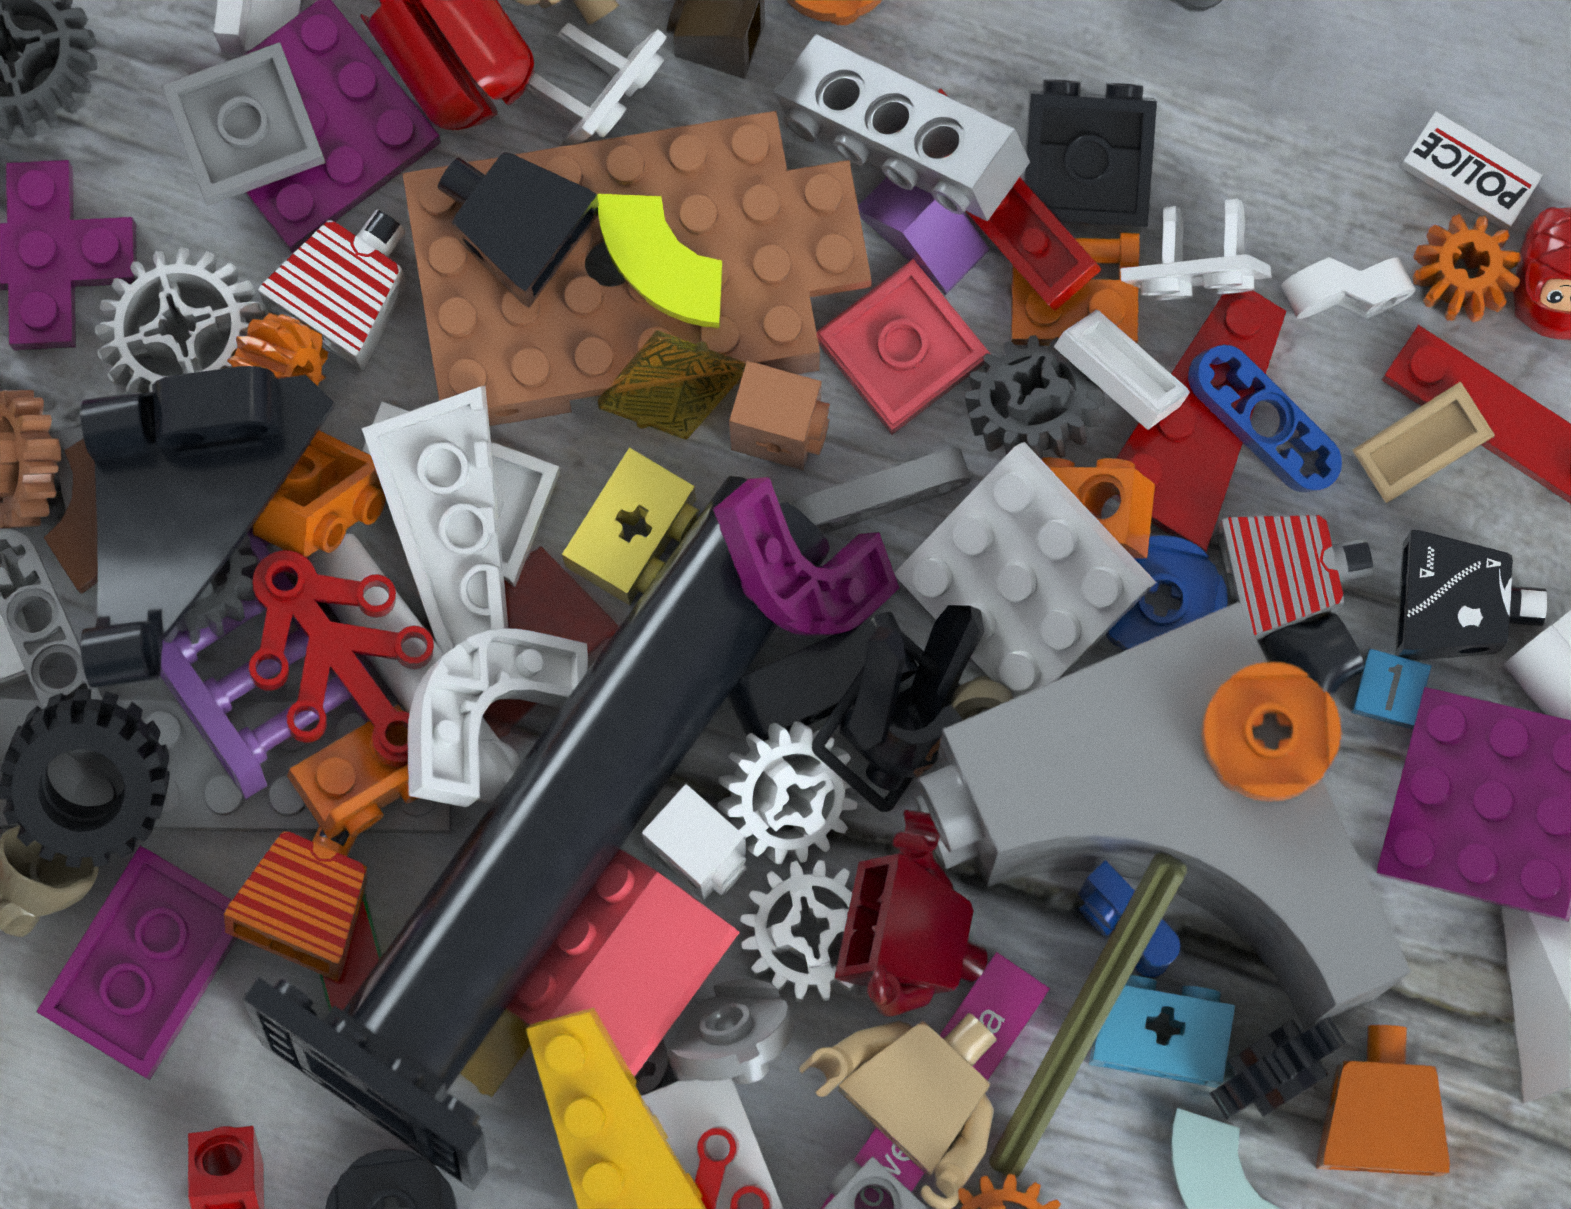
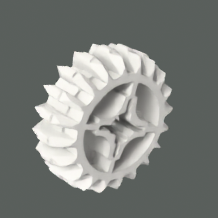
(156, 337)

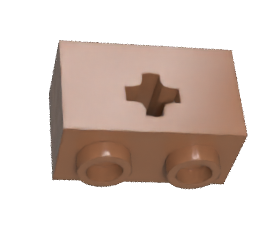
(778, 416)

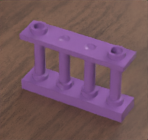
(210, 700)

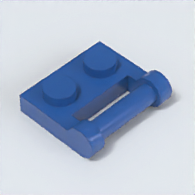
(1105, 900)

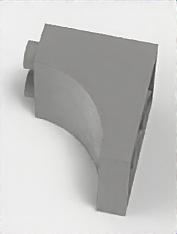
(1120, 772)

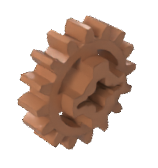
(26, 459)

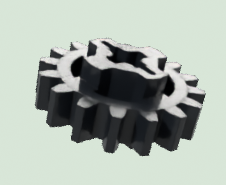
(1277, 1068)

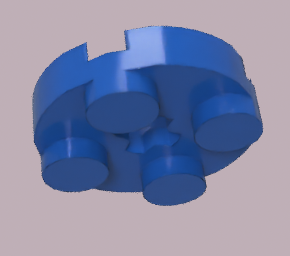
(1192, 581)

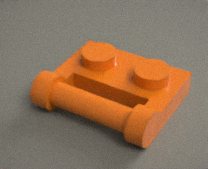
(1111, 297)

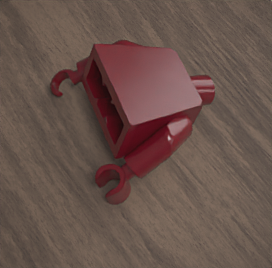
(908, 925)

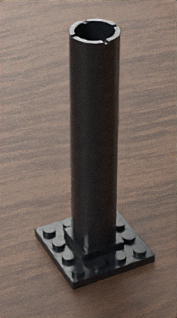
(532, 856)

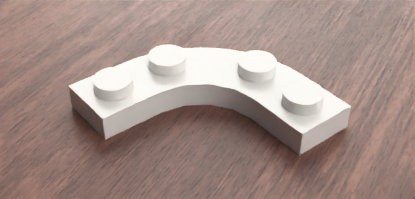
(461, 687)

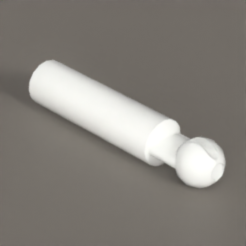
(353, 562)

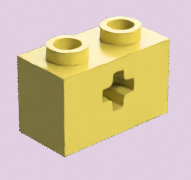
(633, 492)

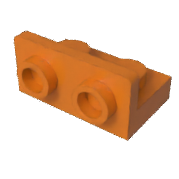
(348, 782)

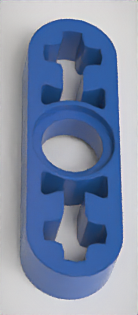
(1286, 462)

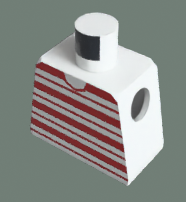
(342, 285)

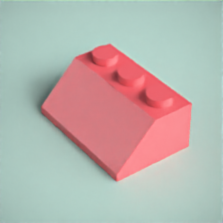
(630, 953)

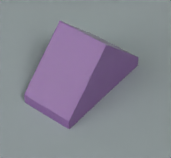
(925, 231)

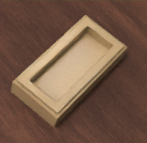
(1423, 442)

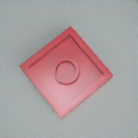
(902, 346)

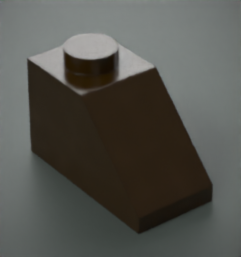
(717, 32)

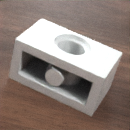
(697, 844)

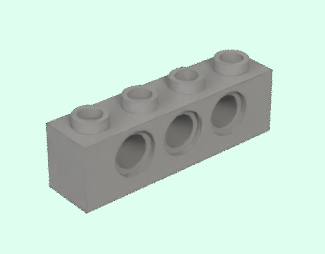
(984, 151)

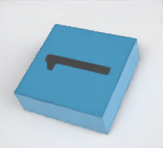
(1390, 688)

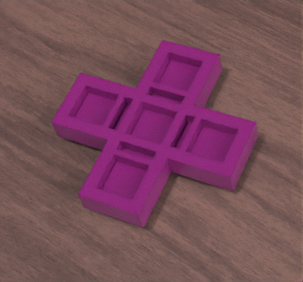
(51, 254)

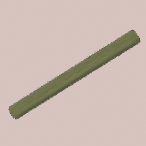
(1088, 1013)

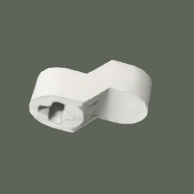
(1357, 291)

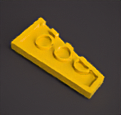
(603, 1126)

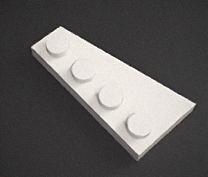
(444, 507)

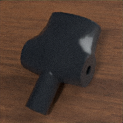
(1320, 649)

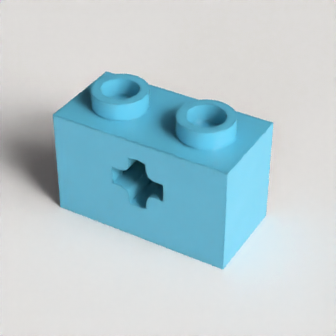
(1191, 1057)

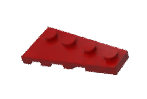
(1191, 449)

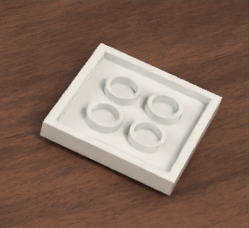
(1033, 567)

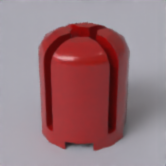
(454, 56)

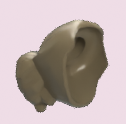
(36, 885)

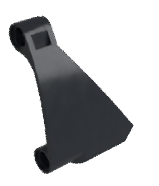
(178, 493)

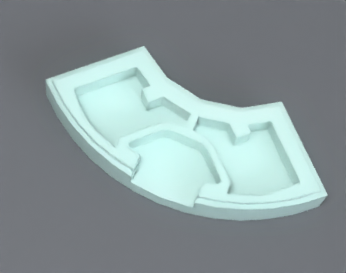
(1209, 1166)

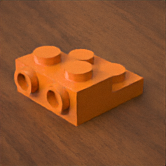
(322, 498)

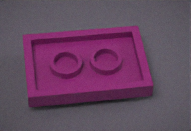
(142, 963)

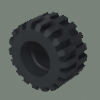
(77, 828)

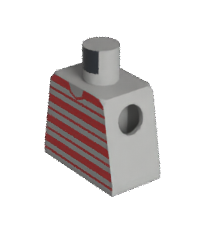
(1287, 568)

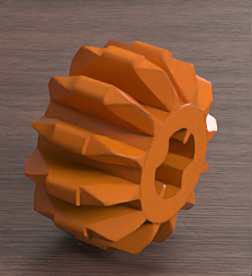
(1478, 252)
(283, 347)

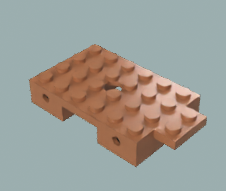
(722, 197)

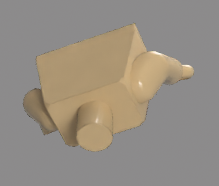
(918, 1094)

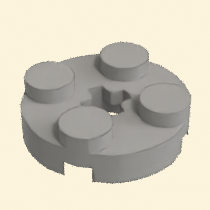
(730, 1033)

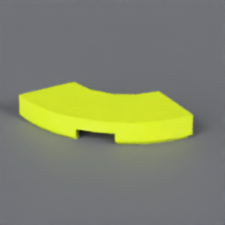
(657, 263)

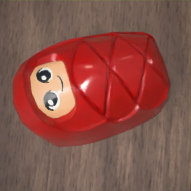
(1544, 273)

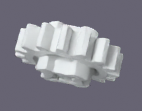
(761, 797)
(780, 939)

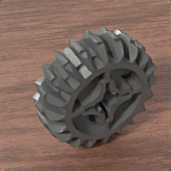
(38, 52)

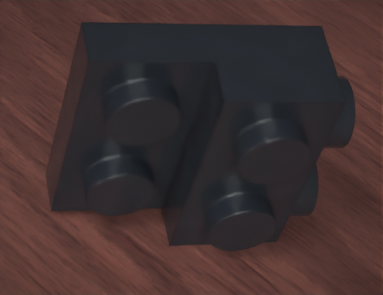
(1091, 152)

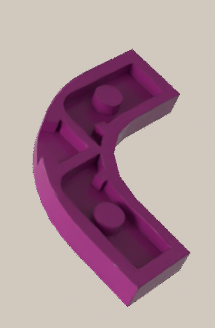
(788, 585)

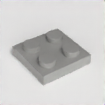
(243, 124)

